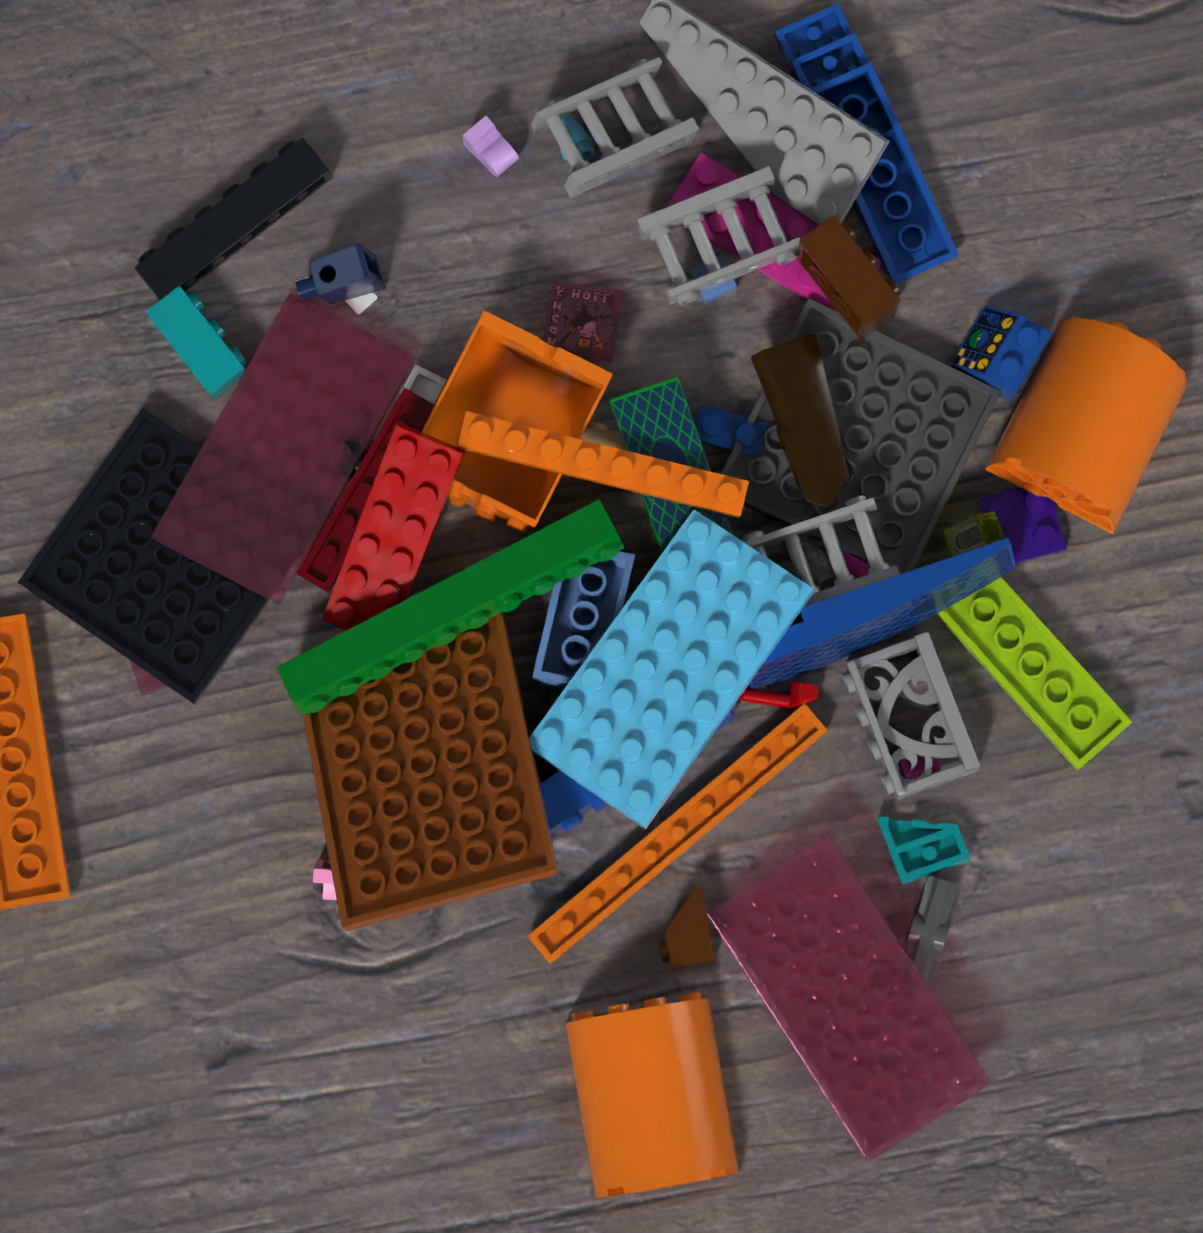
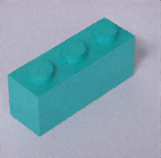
(198, 341)

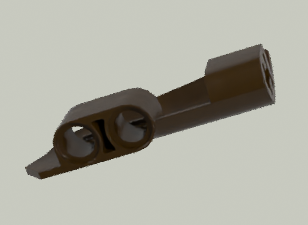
(804, 416)

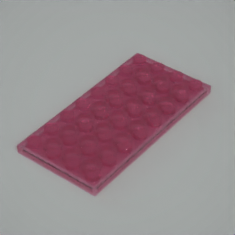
(281, 448)
(849, 998)

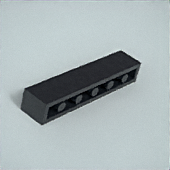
(234, 220)

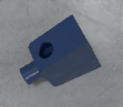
(342, 276)

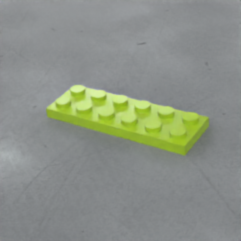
(1036, 671)

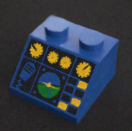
(1001, 350)

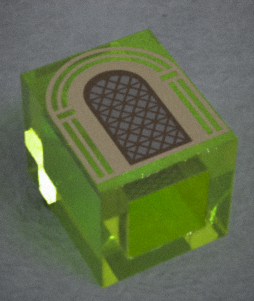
(973, 533)

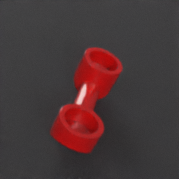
(799, 694)

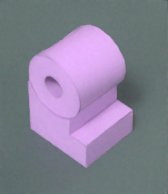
(489, 147)

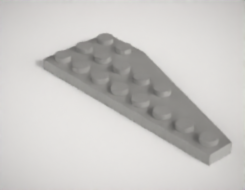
(774, 120)

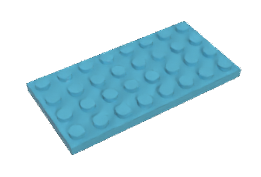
(669, 668)

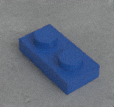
(723, 429)

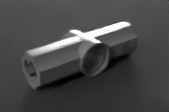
(930, 924)

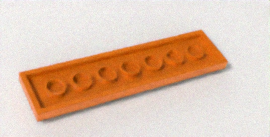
(30, 829)

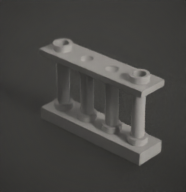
(615, 161)
(691, 213)
(856, 509)

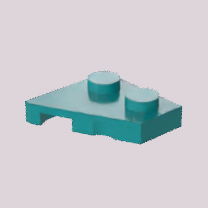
(922, 847)

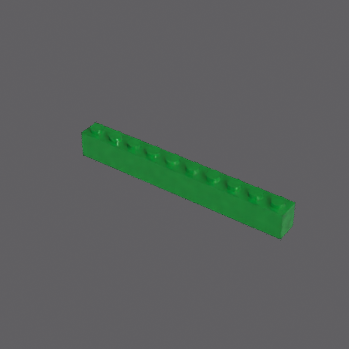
(450, 608)

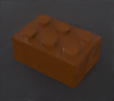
(848, 277)

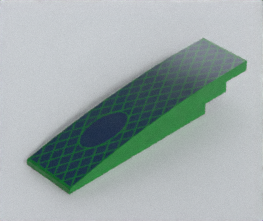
(660, 425)

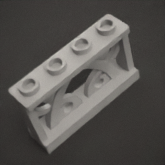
(926, 669)

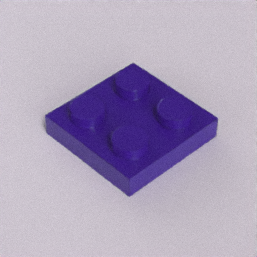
(1027, 522)

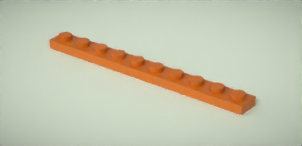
(677, 833)

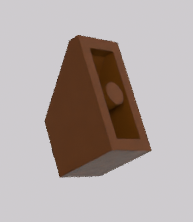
(688, 935)

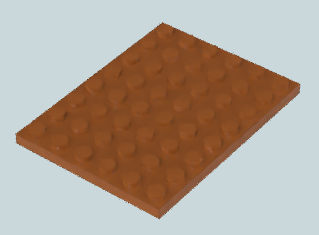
(430, 783)

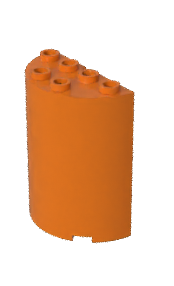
(522, 382)
(1090, 419)
(651, 1095)

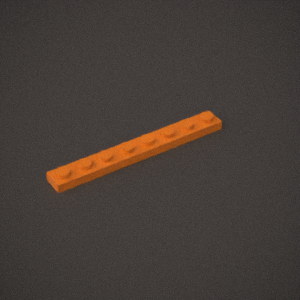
(603, 464)

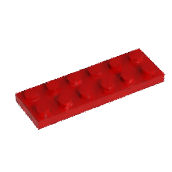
(394, 527)

